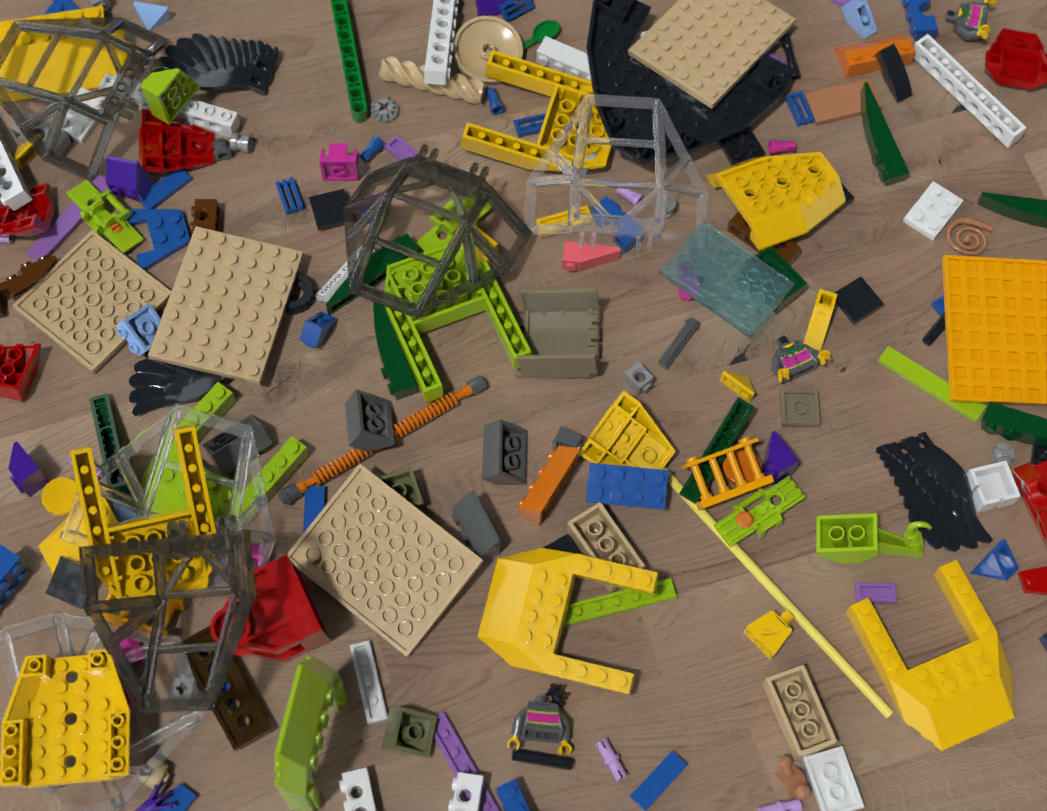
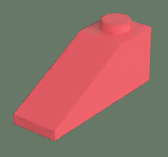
(585, 257)

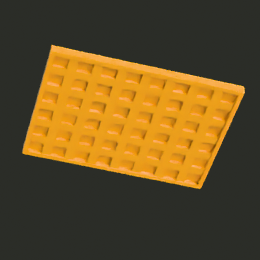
(996, 329)

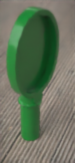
(546, 28)

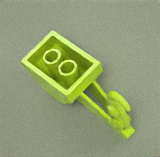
(858, 539)

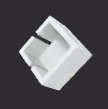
(992, 486)

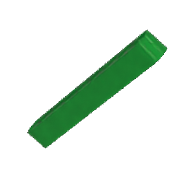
(349, 60)

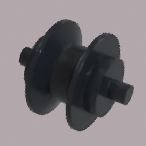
(556, 694)

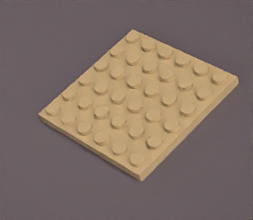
(87, 298)

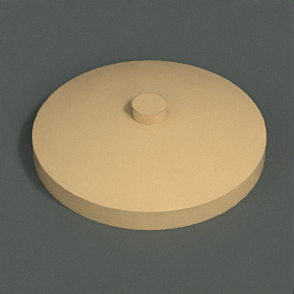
(477, 40)

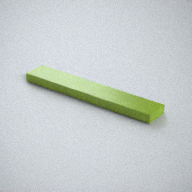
(927, 382)
(617, 603)

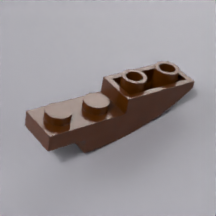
(28, 275)

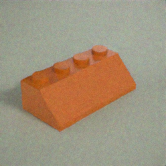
(861, 57)
(549, 484)

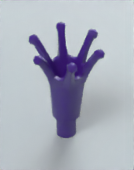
(154, 802)

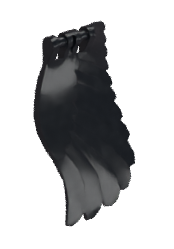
(221, 62)
(166, 384)
(934, 492)

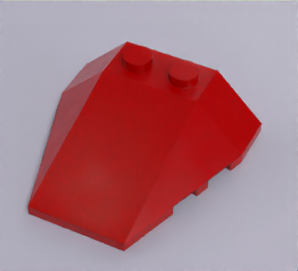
(1017, 59)
(173, 145)
(30, 218)

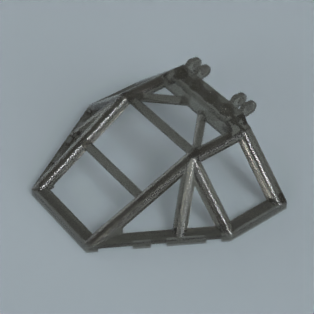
(117, 94)
(456, 182)
(176, 545)

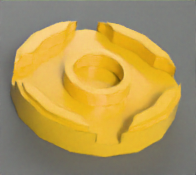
(59, 496)

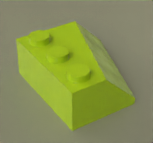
(168, 93)

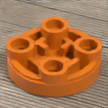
(744, 465)

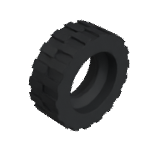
(307, 298)

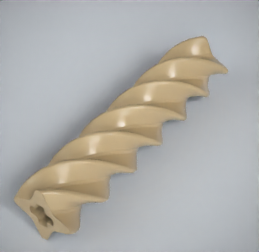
(410, 75)

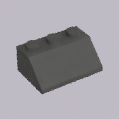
(368, 421)
(225, 447)
(504, 454)
(476, 527)

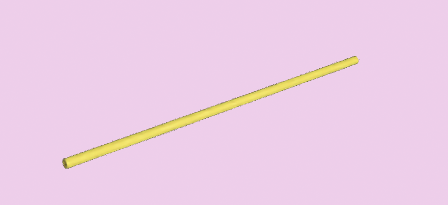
(783, 600)

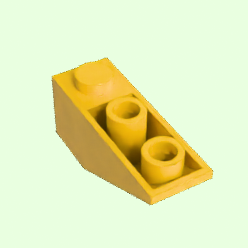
(820, 319)

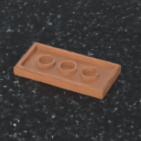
(838, 101)

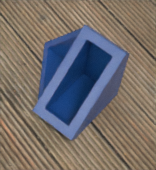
(997, 563)

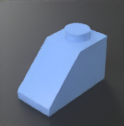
(859, 17)

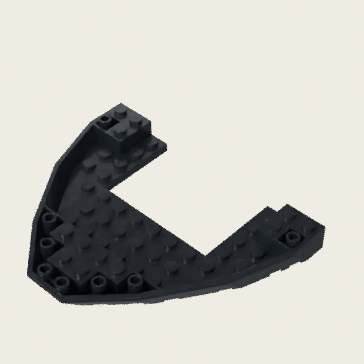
(610, 35)

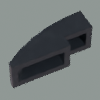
(894, 72)

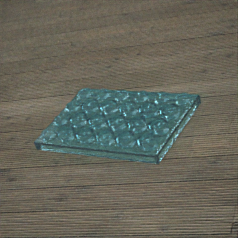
(726, 279)

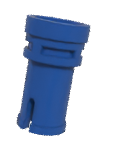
(495, 105)
(373, 147)

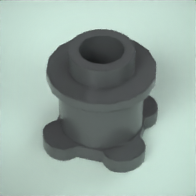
(221, 149)

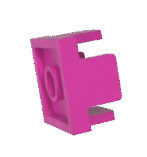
(338, 165)

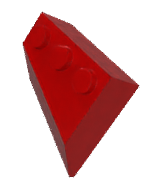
(18, 369)

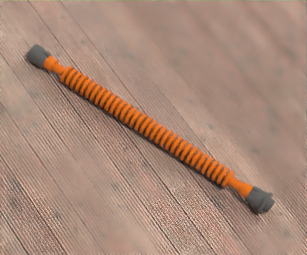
(294, 491)

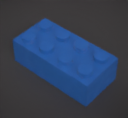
(627, 486)
(12, 572)

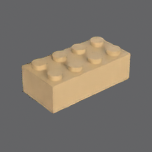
(602, 539)
(799, 712)

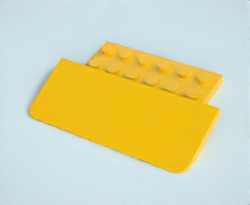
(65, 60)

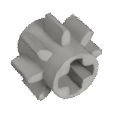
(1002, 453)

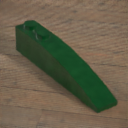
(880, 140)
(1021, 209)
(374, 273)
(392, 357)
(1014, 424)
(108, 437)
(721, 440)

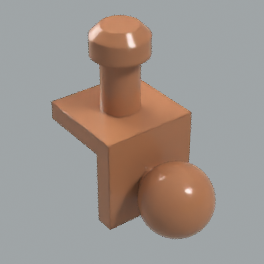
(793, 779)

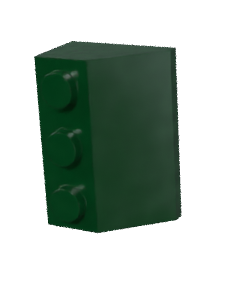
(775, 261)

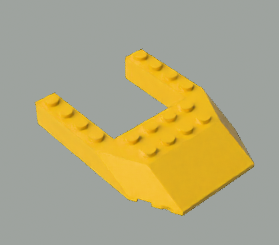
(565, 94)
(134, 573)
(530, 607)
(955, 692)

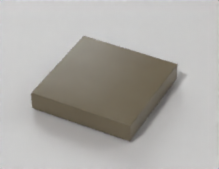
(799, 408)

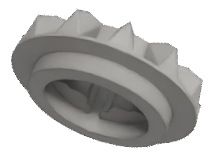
(384, 115)

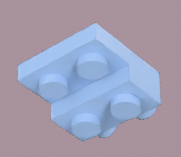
(140, 329)

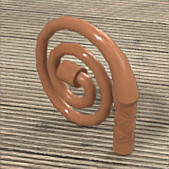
(967, 239)

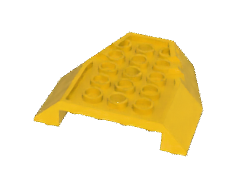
(778, 210)
(36, 728)

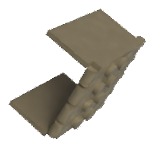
(560, 333)

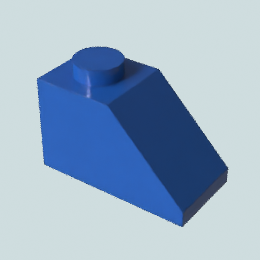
(317, 329)

